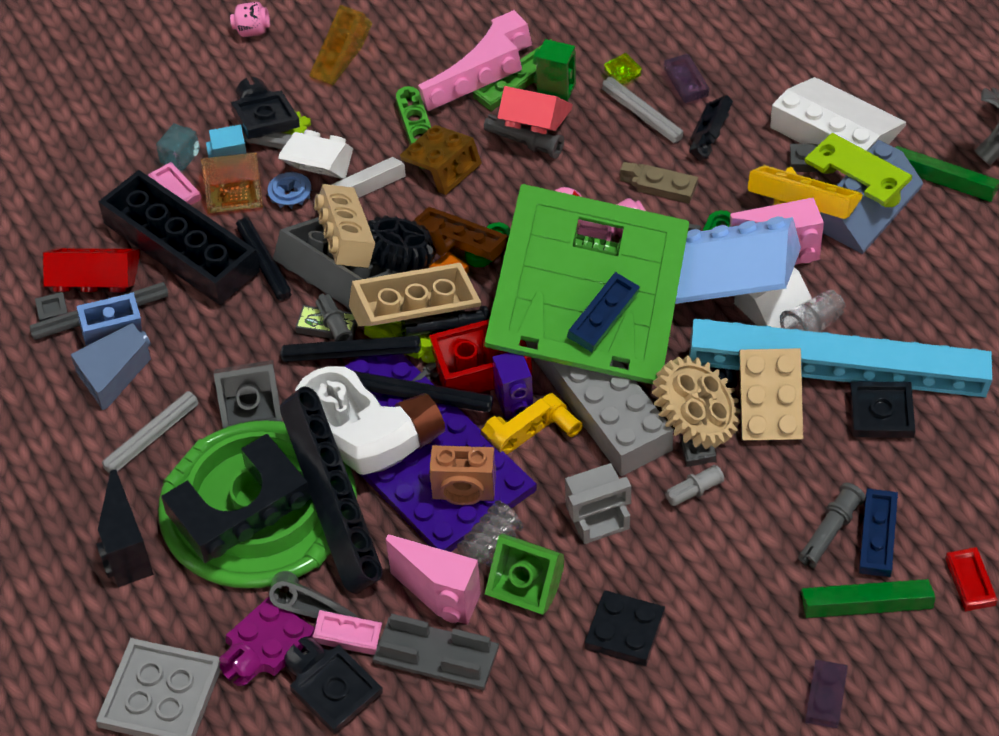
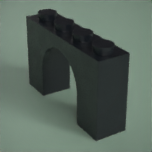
(216, 531)

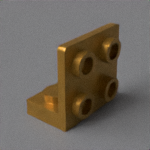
(446, 154)

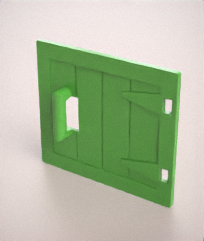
(556, 274)

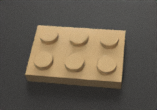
(771, 394)

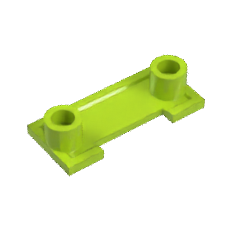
(880, 176)

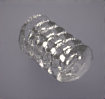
(483, 537)

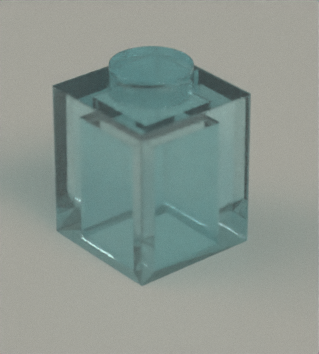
(178, 146)

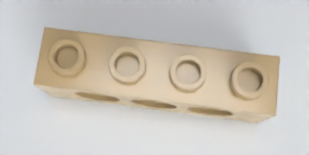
(344, 225)

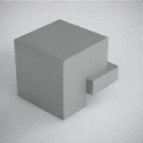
(598, 502)

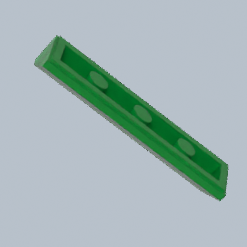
(952, 175)
(868, 598)

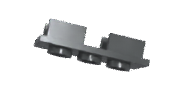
(435, 652)

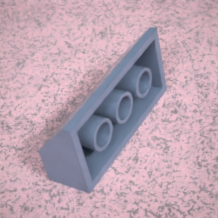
(869, 217)

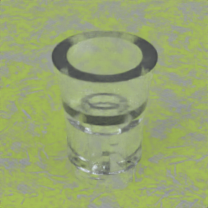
(815, 313)

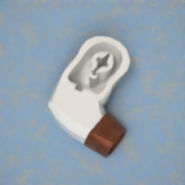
(364, 431)

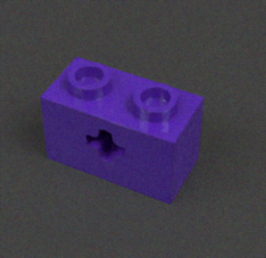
(512, 383)

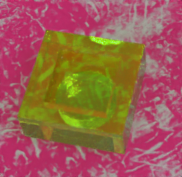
(622, 68)

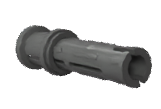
(535, 141)
(838, 514)

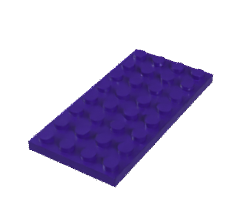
(408, 483)

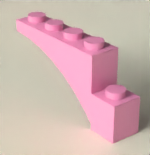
(488, 62)

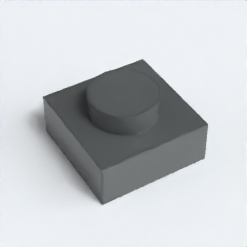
(797, 155)

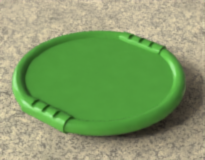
(224, 483)

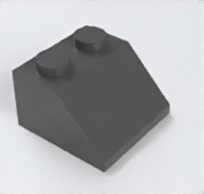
(247, 393)

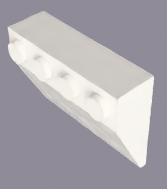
(817, 109)

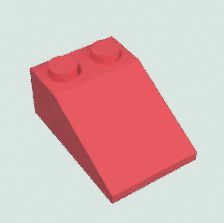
(532, 109)

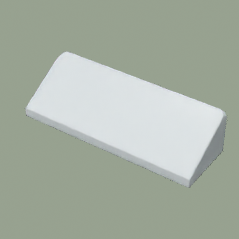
(374, 176)

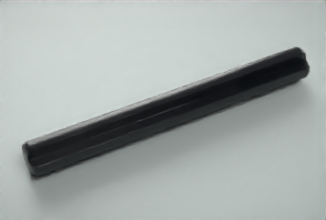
(351, 348)
(439, 394)

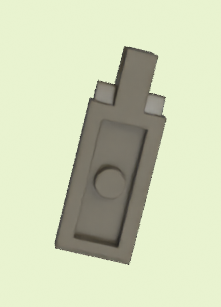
(659, 181)

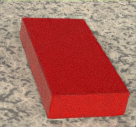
(971, 579)

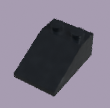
(122, 543)

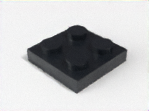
(882, 409)
(625, 627)

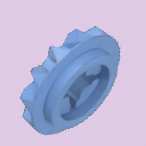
(286, 182)

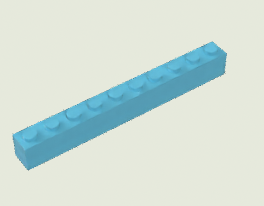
(849, 357)

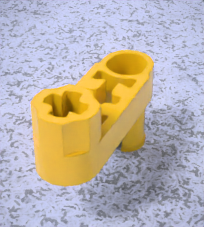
(511, 434)

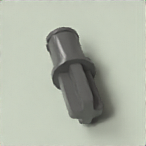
(333, 318)

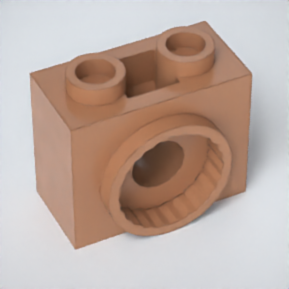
(463, 474)

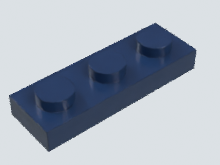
(603, 312)
(878, 533)

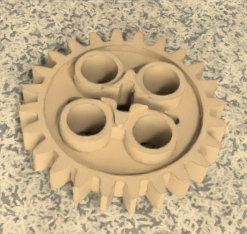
(696, 402)

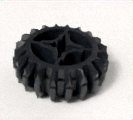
(401, 244)

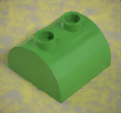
(524, 574)

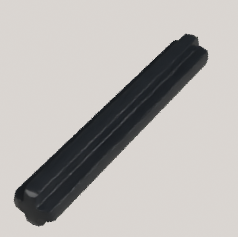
(266, 263)

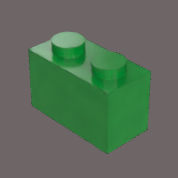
(555, 69)

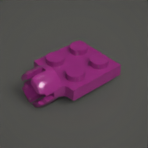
(262, 642)

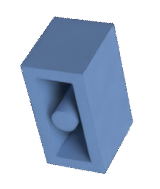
(107, 316)

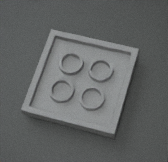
(159, 691)

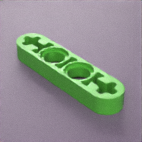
(417, 127)

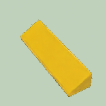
(793, 187)

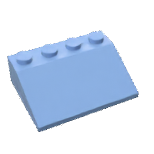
(738, 259)

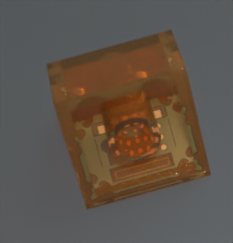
(232, 182)

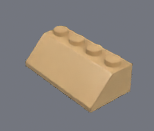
(412, 295)

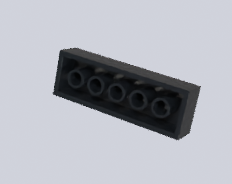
(179, 237)

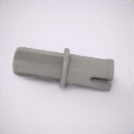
(695, 485)

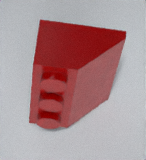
(90, 268)
(464, 359)

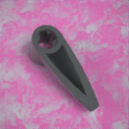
(302, 598)

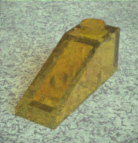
(341, 44)

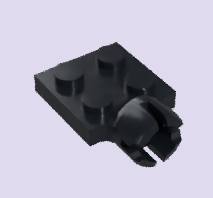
(262, 110)
(330, 683)

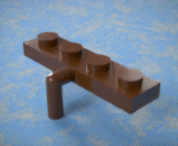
(451, 231)

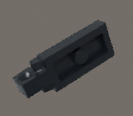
(709, 127)

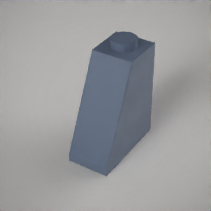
(112, 363)

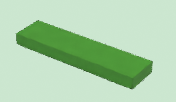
(491, 95)

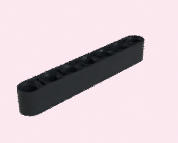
(331, 490)

